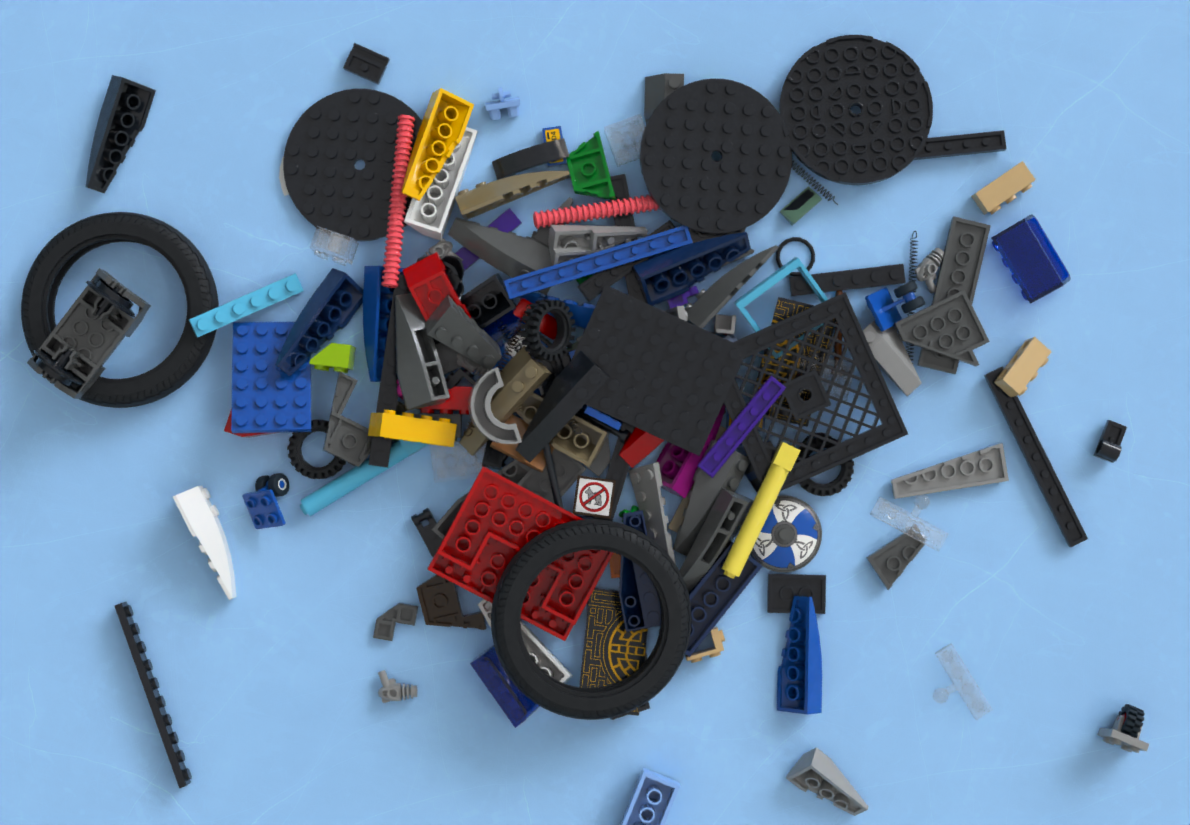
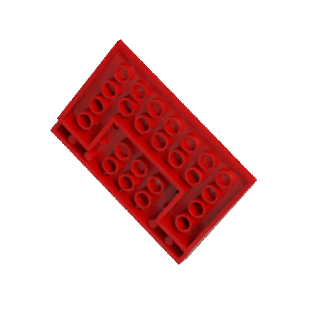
(488, 533)

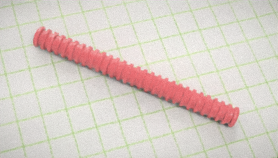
(397, 202)
(594, 211)

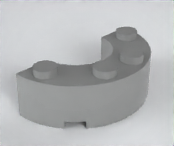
(481, 413)

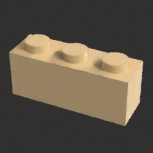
(1004, 188)
(1023, 367)

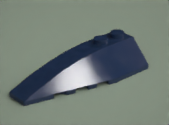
(679, 268)

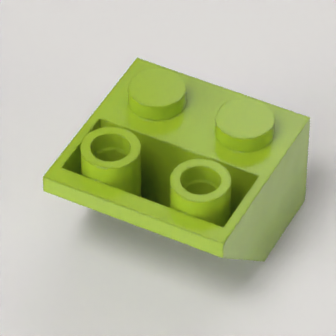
(335, 356)

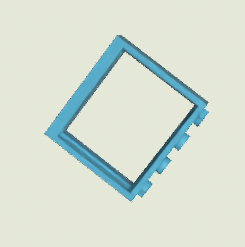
(770, 281)

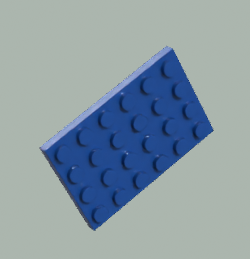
(261, 392)

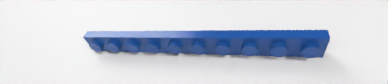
(597, 262)

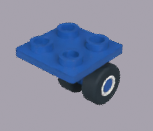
(885, 309)
(263, 504)

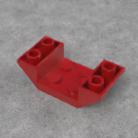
(430, 284)

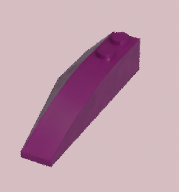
(680, 465)

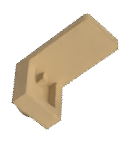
(718, 638)

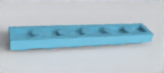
(246, 305)

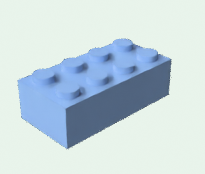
(650, 799)

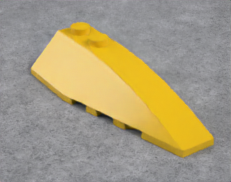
(436, 139)

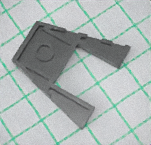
(343, 436)

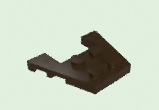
(442, 605)

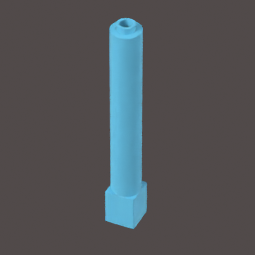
(356, 477)

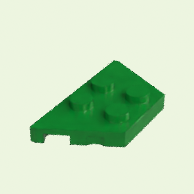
(590, 170)

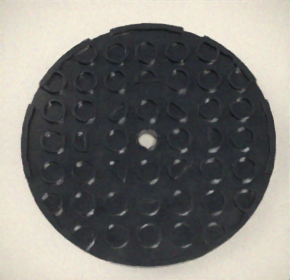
(861, 73)
(323, 158)
(679, 163)

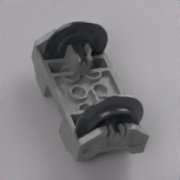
(88, 335)

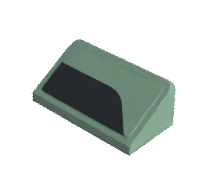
(800, 205)

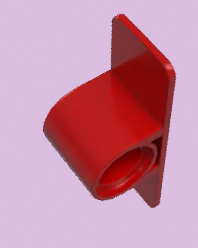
(548, 323)

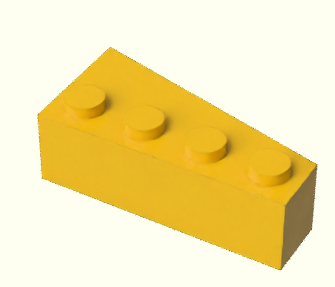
(412, 429)

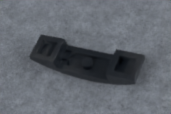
(530, 157)

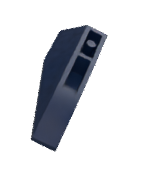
(636, 591)

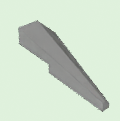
(575, 241)

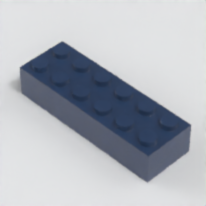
(714, 597)

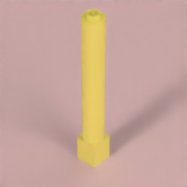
(780, 466)

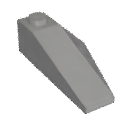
(892, 357)
(820, 775)

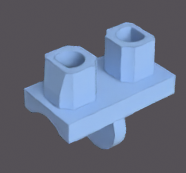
(511, 104)

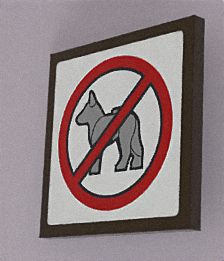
(594, 496)

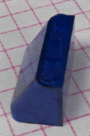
(1031, 258)
(508, 696)

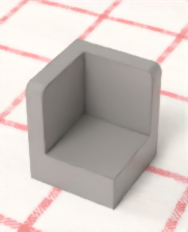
(724, 324)

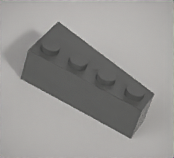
(461, 333)

